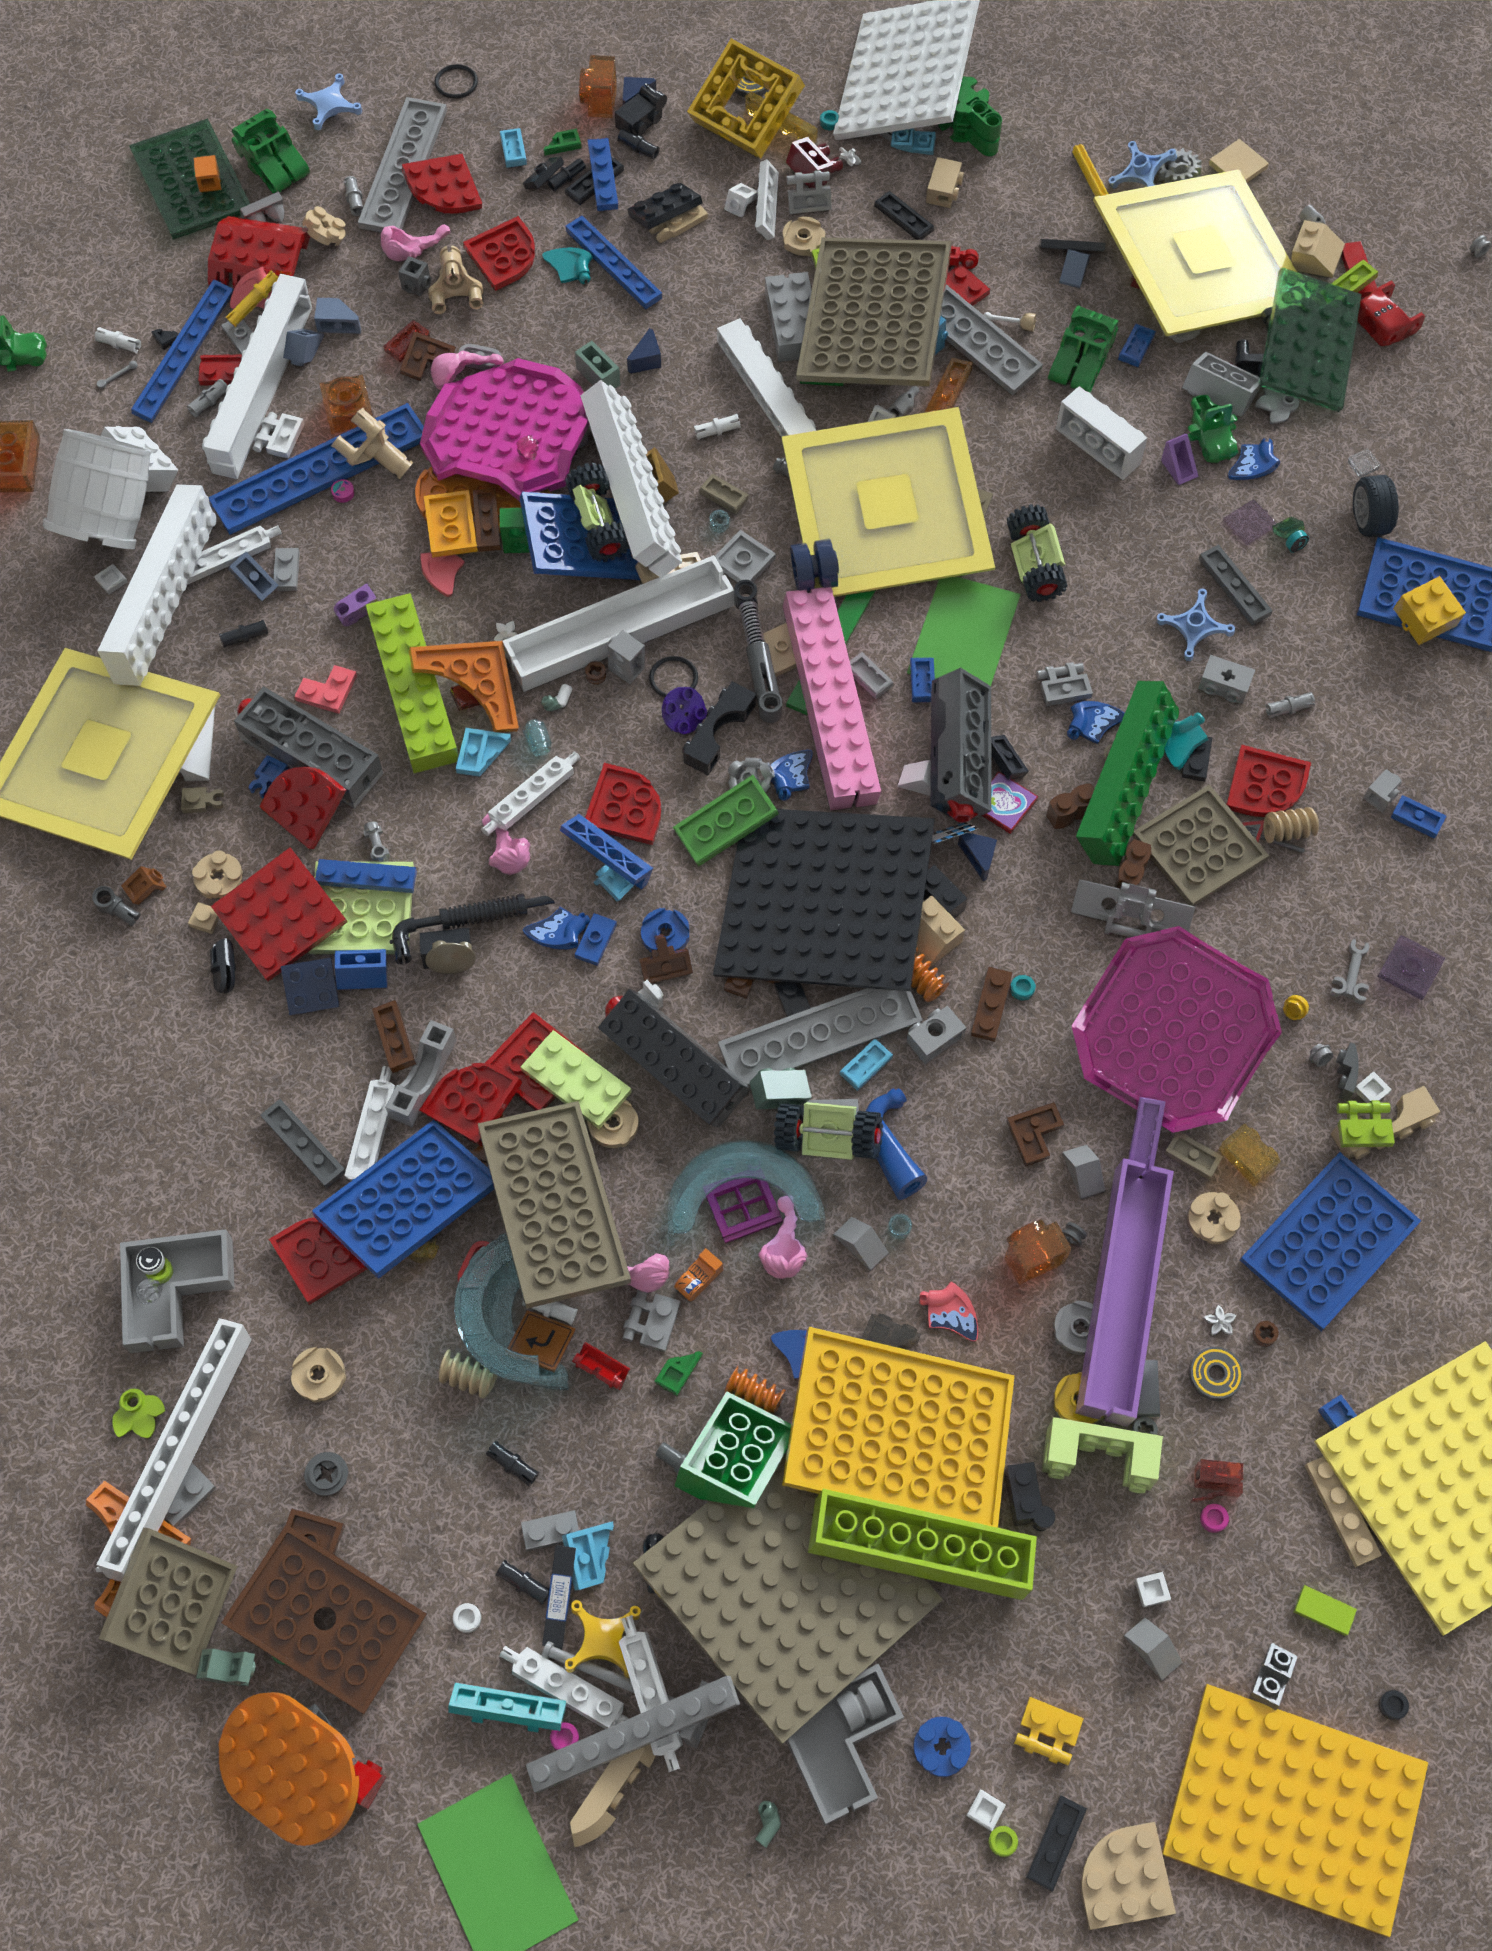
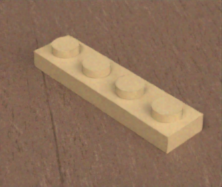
(1343, 1513)

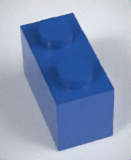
(361, 969)

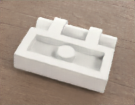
(284, 436)

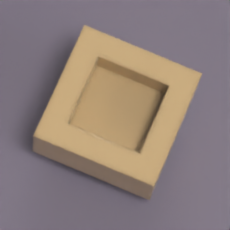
(203, 918)

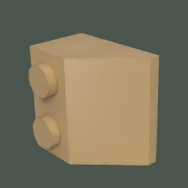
(1317, 250)
(937, 932)

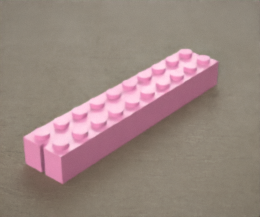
(831, 698)

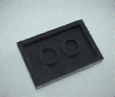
(664, 205)

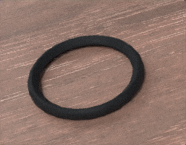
(455, 66)
(671, 658)

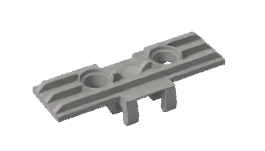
(1131, 902)

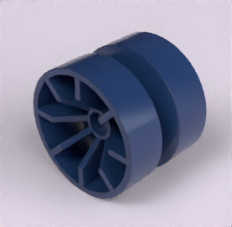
(821, 565)

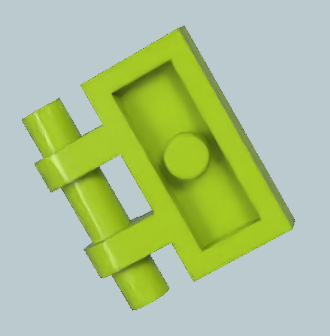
(1365, 1132)

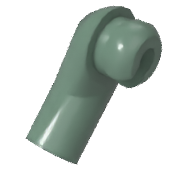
(770, 1821)

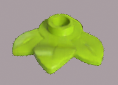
(137, 1418)

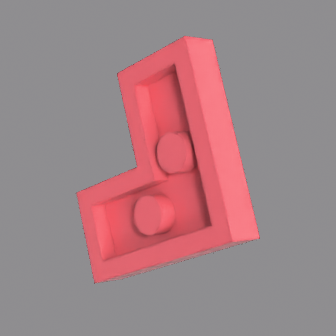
(330, 695)

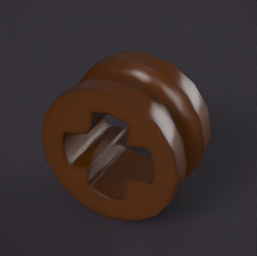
(593, 678)
(1267, 1341)

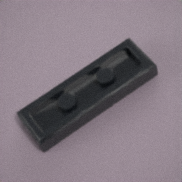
(583, 187)
(904, 216)
(1074, 245)
(1056, 1843)

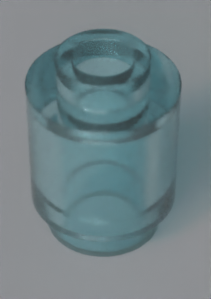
(537, 737)

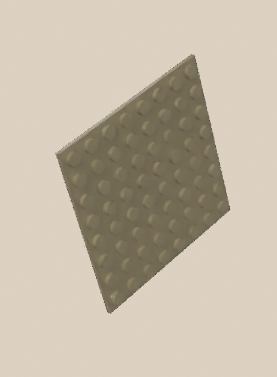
(770, 1612)

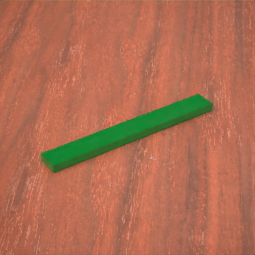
(849, 616)

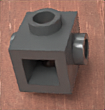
(414, 276)

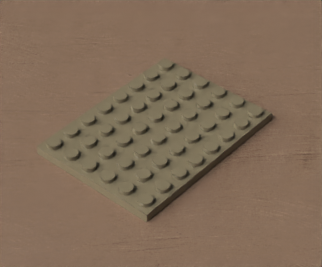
(874, 311)

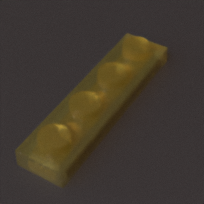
(791, 125)

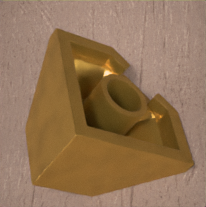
(666, 481)

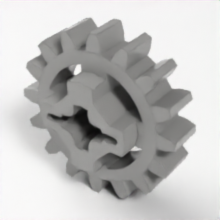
(1182, 168)

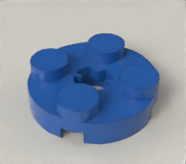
(665, 919)
(929, 1735)

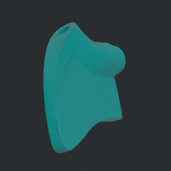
(570, 263)
(1185, 739)

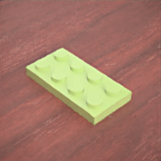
(576, 1077)

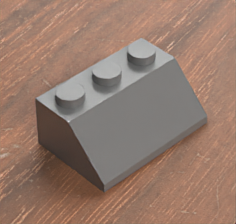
(1222, 383)

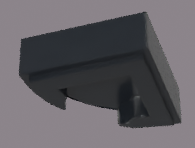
(164, 338)

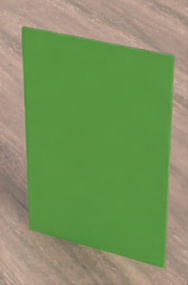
(966, 627)
(497, 1870)

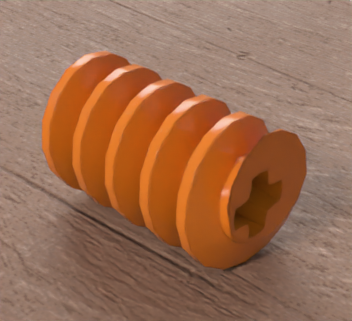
(925, 980)
(754, 1392)

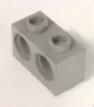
(626, 656)

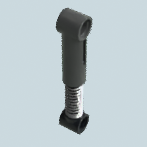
(758, 652)

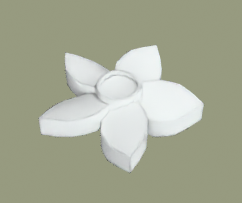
(850, 156)
(505, 631)
(1220, 1321)

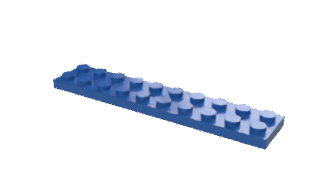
(307, 473)

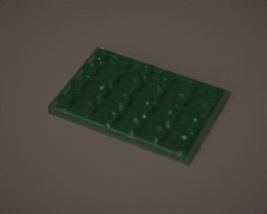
(170, 177)
(1310, 339)

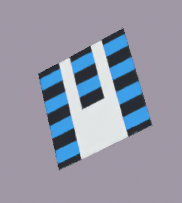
(952, 832)

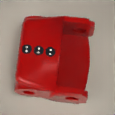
(1384, 319)

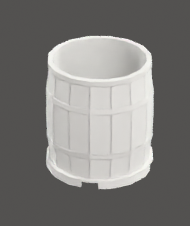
(97, 489)

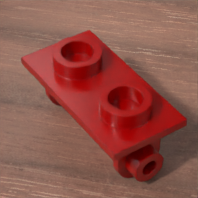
(601, 1365)

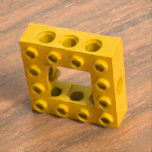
(710, 103)

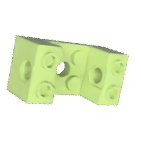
(1141, 1451)

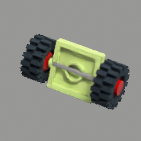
(606, 536)
(1037, 553)
(828, 1130)

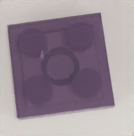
(1411, 967)

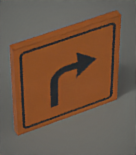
(543, 1338)

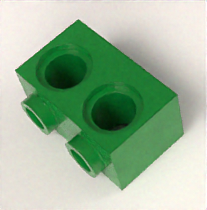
(513, 531)

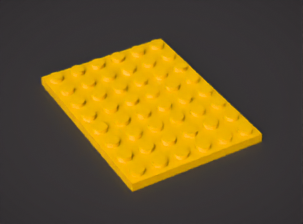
(899, 1428)
(1296, 1810)

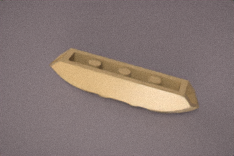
(593, 1815)

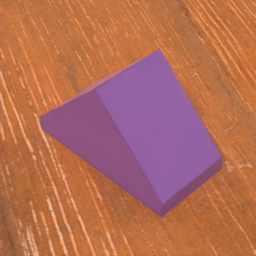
(1179, 459)

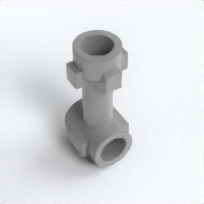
(379, 852)

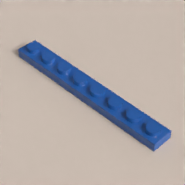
(182, 351)

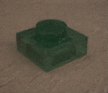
(1288, 527)

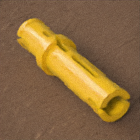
(256, 295)

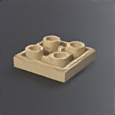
(1240, 157)

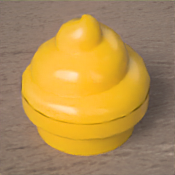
(1295, 1007)

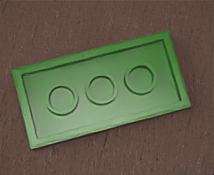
(725, 820)

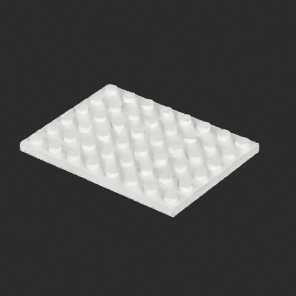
(906, 68)

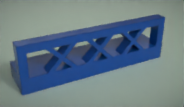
(607, 850)

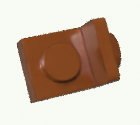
(142, 884)

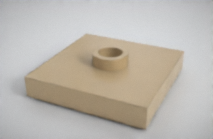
(780, 649)

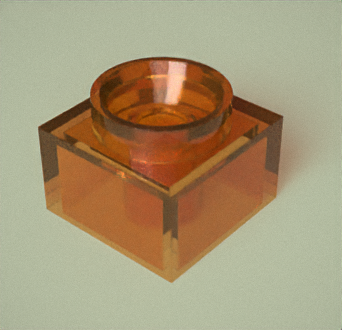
(599, 86)
(343, 399)
(1036, 1250)

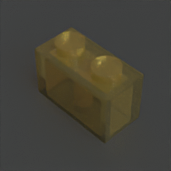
(1250, 1154)

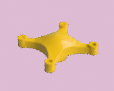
(600, 1638)

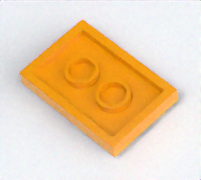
(450, 523)

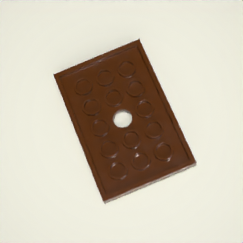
(280, 1608)

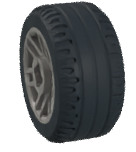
(1375, 505)

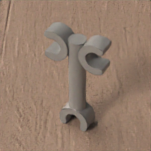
(1348, 987)

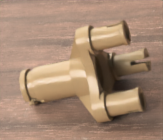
(454, 282)
(375, 446)

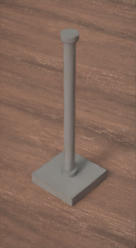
(690, 1735)

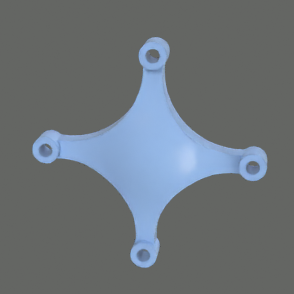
(328, 102)
(1142, 167)
(1195, 624)

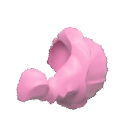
(399, 245)
(448, 365)
(510, 855)
(784, 1254)
(651, 1274)

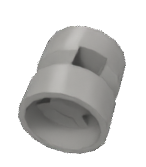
(860, 1706)

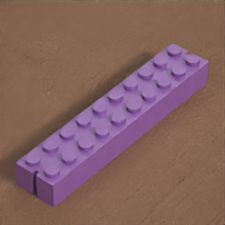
(1125, 1293)

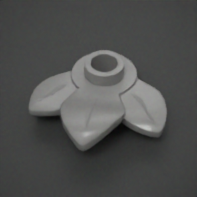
(1277, 405)

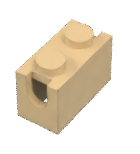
(944, 182)

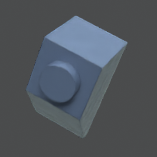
(335, 317)
(302, 345)
(252, 576)

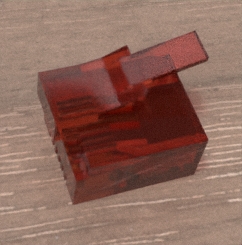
(1218, 1476)

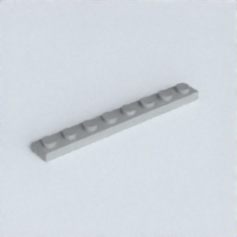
(633, 1734)

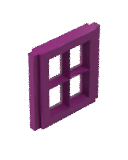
(749, 1226)

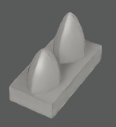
(269, 205)

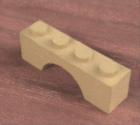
(1413, 1111)

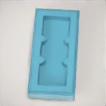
(513, 147)
(866, 1064)

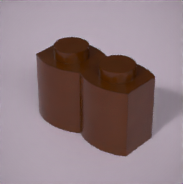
(1069, 806)
(1134, 863)

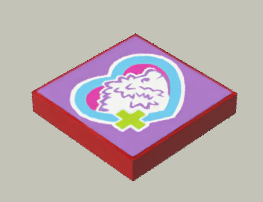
(1008, 803)

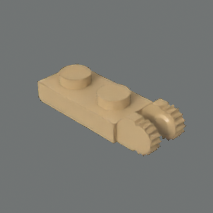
(679, 224)

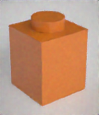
(207, 173)

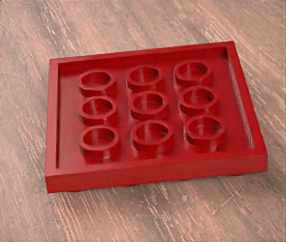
(279, 914)

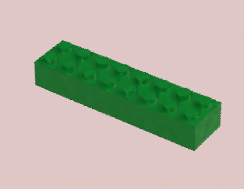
(1128, 773)

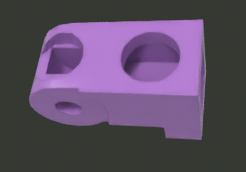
(353, 606)

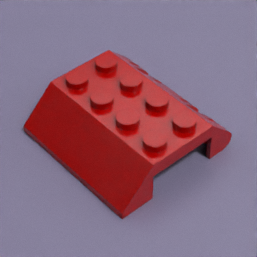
(251, 244)

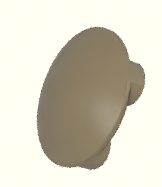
(450, 957)

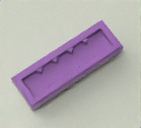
(1146, 1131)

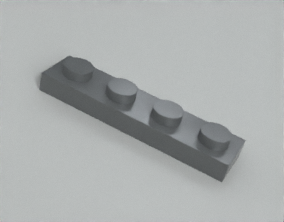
(1235, 585)
(303, 1143)

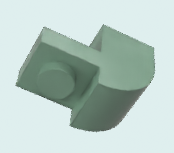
(226, 1667)

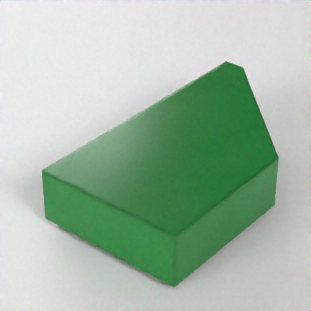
(677, 1372)

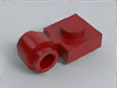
(968, 258)

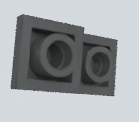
(1349, 1069)
(1149, 1396)
(1273, 1676)

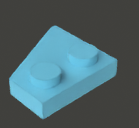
(480, 750)
(590, 1554)

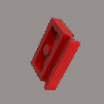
(218, 367)

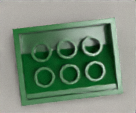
(734, 1454)

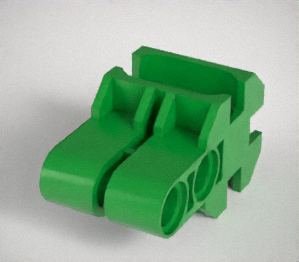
(975, 119)
(273, 155)
(1074, 348)

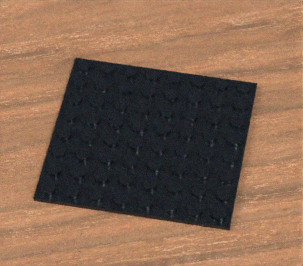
(827, 900)

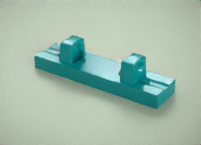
(507, 1707)

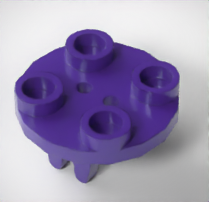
(675, 717)

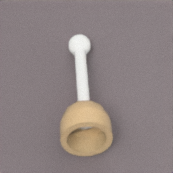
(1026, 322)

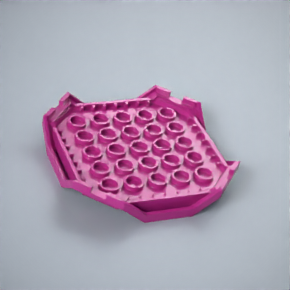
(483, 416)
(1176, 1027)

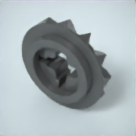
(314, 1472)

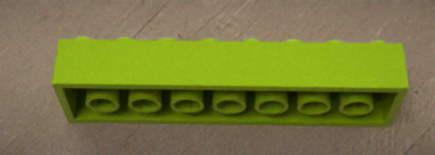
(413, 694)
(922, 1544)

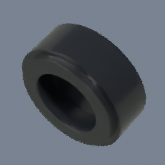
(1393, 1705)

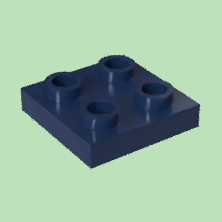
(310, 986)

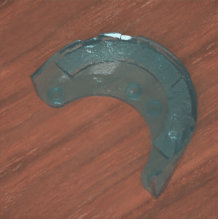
(736, 1161)
(485, 1318)

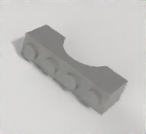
(431, 1057)

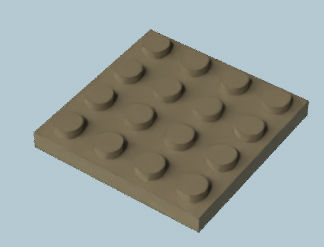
(1201, 845)
(168, 1601)

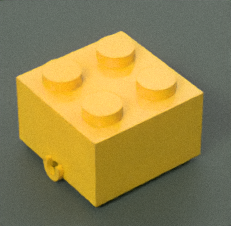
(1429, 610)

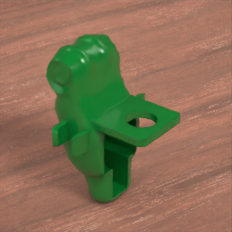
(20, 348)
(1213, 429)

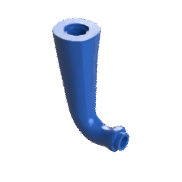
(897, 1165)

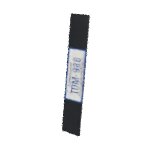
(559, 1596)

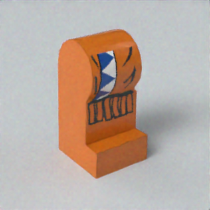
(699, 1275)

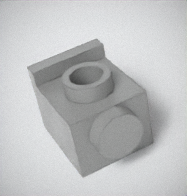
(1383, 790)

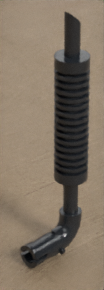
(462, 916)

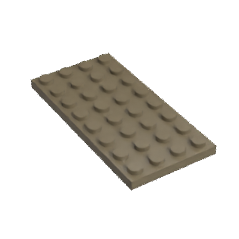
(553, 1204)

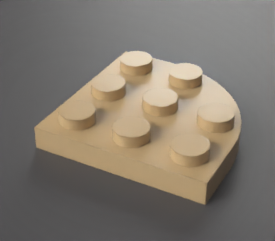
(1126, 1878)

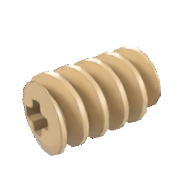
(1290, 824)
(466, 1375)

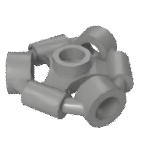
(737, 770)

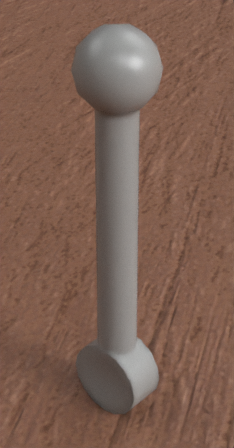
(102, 383)

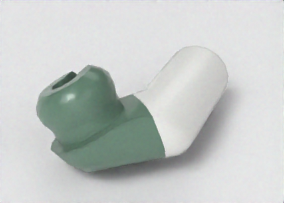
(554, 703)

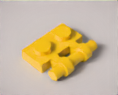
(1050, 1722)

